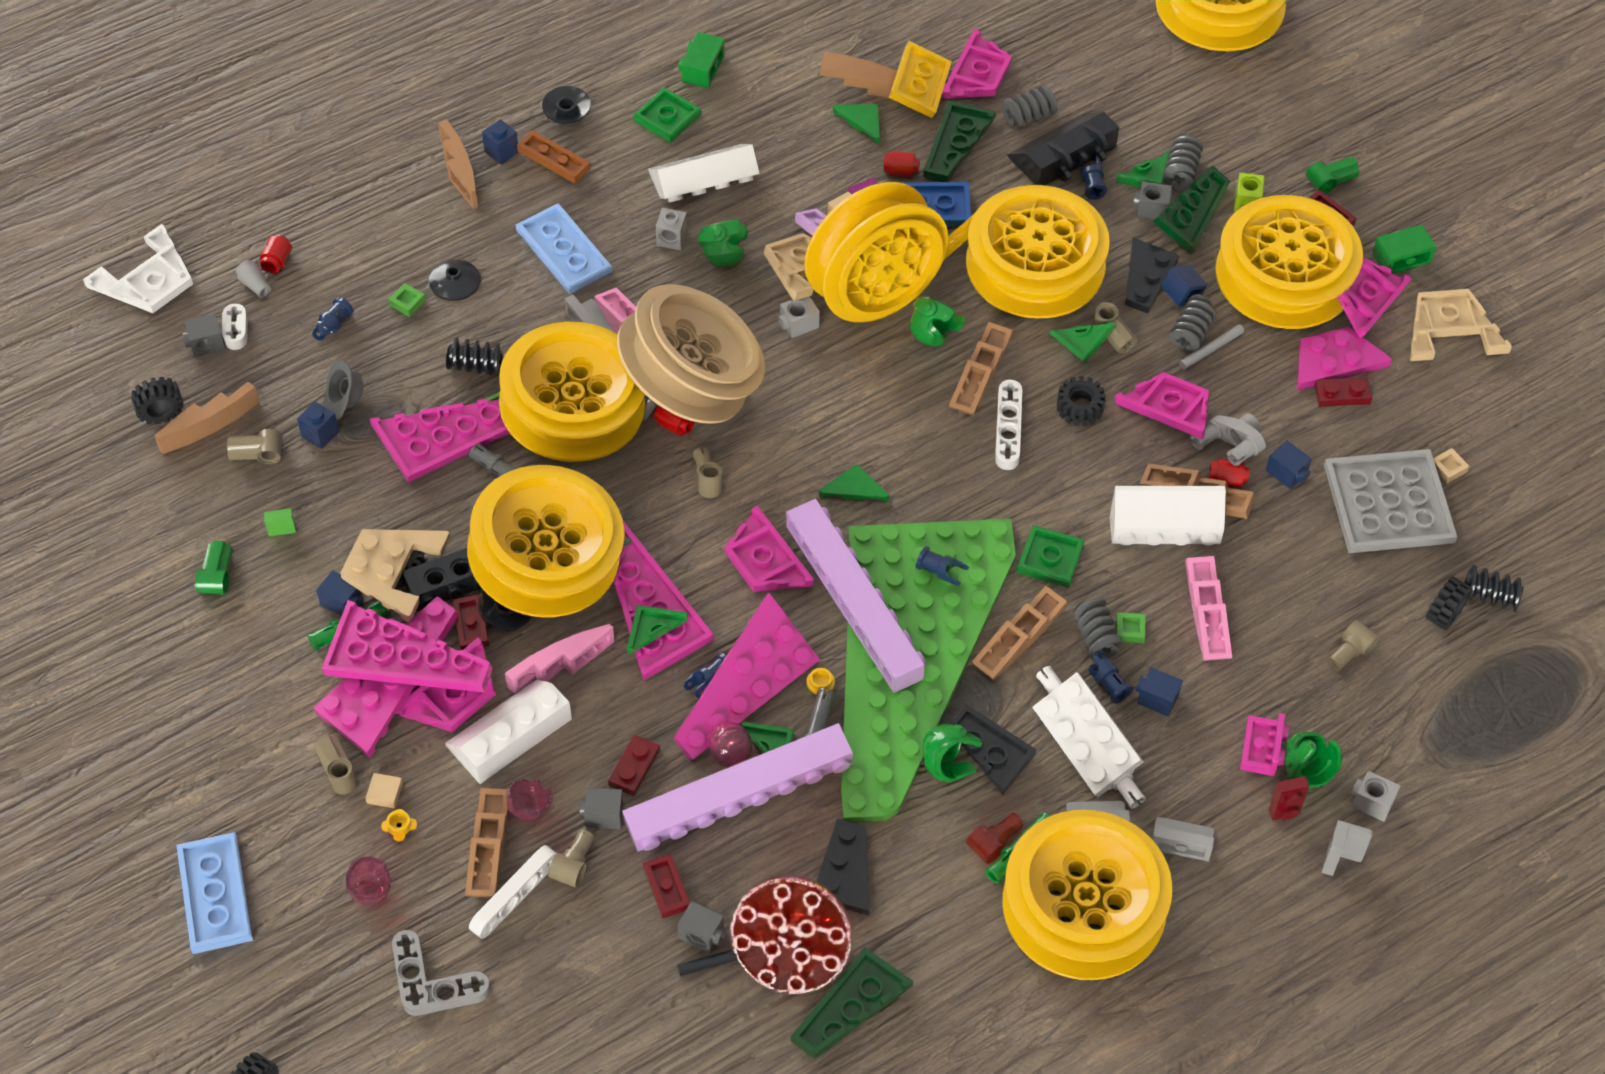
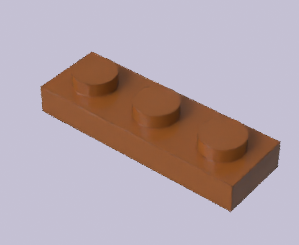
(553, 156)

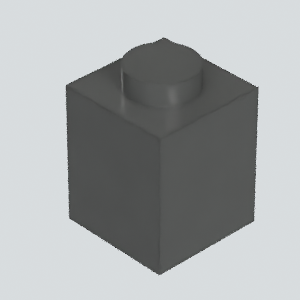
(602, 808)

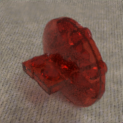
(791, 934)

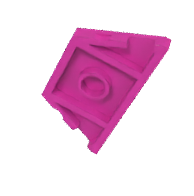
(977, 70)
(1371, 295)
(1337, 356)
(1170, 402)
(765, 557)
(448, 707)

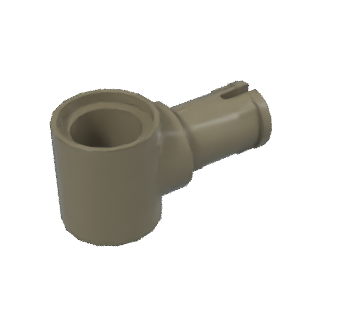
(708, 473)
(1355, 641)
(571, 865)

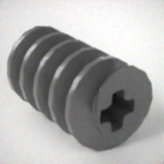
(1029, 105)
(1183, 162)
(1193, 323)
(1097, 627)

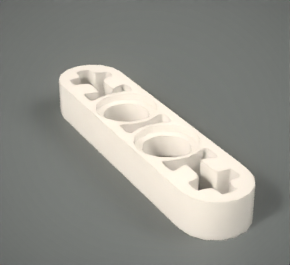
(1008, 424)
(512, 892)

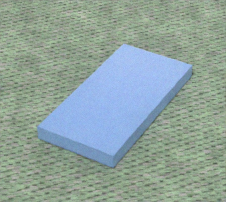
(564, 248)
(214, 893)

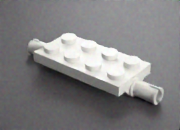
(1089, 736)

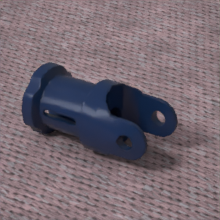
(1093, 178)
(329, 322)
(939, 565)
(703, 675)
(1109, 678)

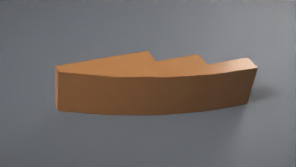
(859, 73)
(458, 163)
(981, 369)
(201, 422)
(1237, 502)
(1019, 633)
(487, 844)

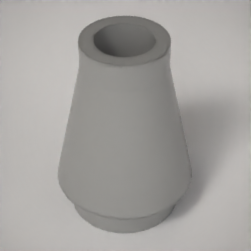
(253, 278)

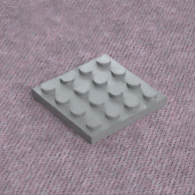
(1390, 501)

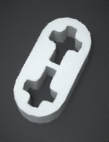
(239, 326)

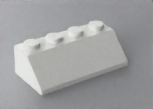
(705, 171)
(1167, 515)
(510, 729)

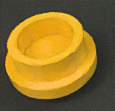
(820, 679)

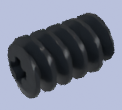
(474, 357)
(1494, 587)

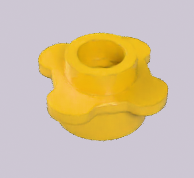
(398, 817)

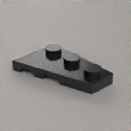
(1146, 274)
(1001, 753)
(846, 866)

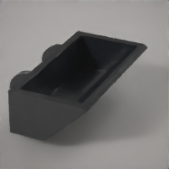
(1065, 147)

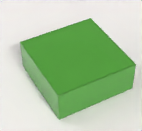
(407, 300)
(279, 522)
(1131, 627)

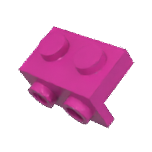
(1263, 744)

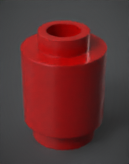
(901, 164)
(275, 254)
(673, 422)
(1226, 471)

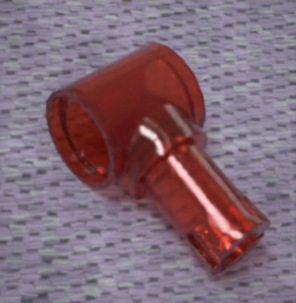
(990, 841)

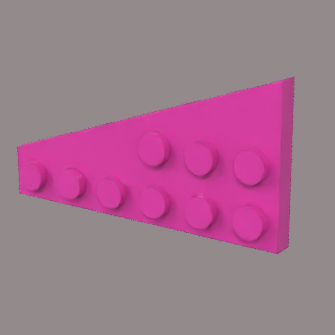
(438, 435)
(646, 584)
(395, 653)
(754, 670)
(365, 707)

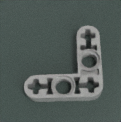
(429, 989)

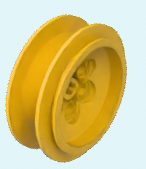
(1222, 23)
(1037, 251)
(876, 252)
(1288, 261)
(569, 393)
(532, 501)
(1097, 848)

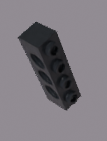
(443, 570)

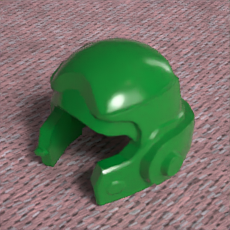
(721, 242)
(933, 320)
(942, 746)
(1311, 757)

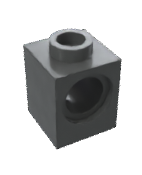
(1152, 199)
(203, 335)
(701, 927)

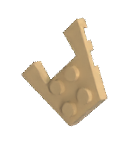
(788, 262)
(1452, 314)
(381, 557)

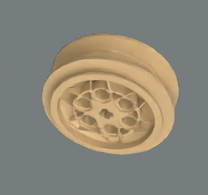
(690, 353)

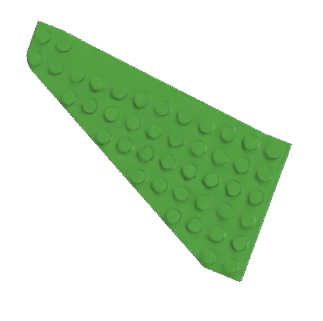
(943, 625)

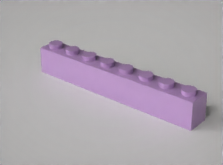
(855, 595)
(738, 787)

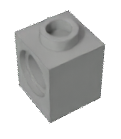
(671, 229)
(798, 316)
(1374, 806)

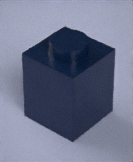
(500, 141)
(1182, 283)
(318, 425)
(1289, 465)
(335, 593)
(1158, 691)

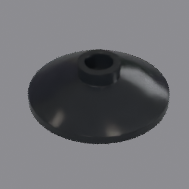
(566, 104)
(454, 280)
(492, 614)

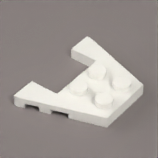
(152, 282)

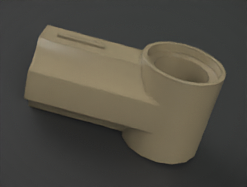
(1121, 338)
(263, 447)
(336, 764)

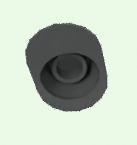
(342, 389)

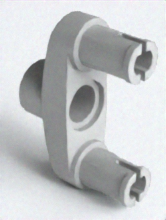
(1241, 433)

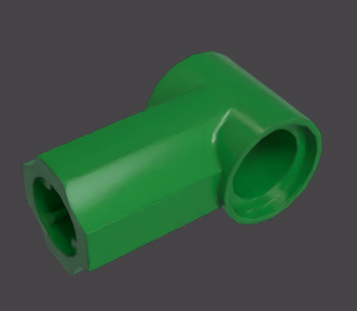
(1327, 176)
(214, 575)

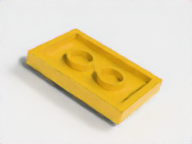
(920, 79)

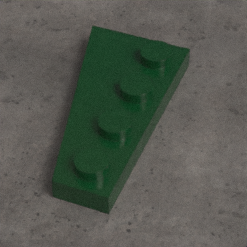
(955, 138)
(1193, 209)
(852, 1000)

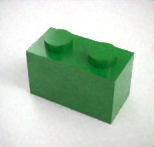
(702, 59)
(1404, 249)

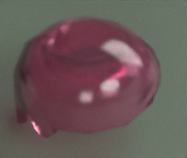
(730, 744)
(528, 799)
(368, 880)

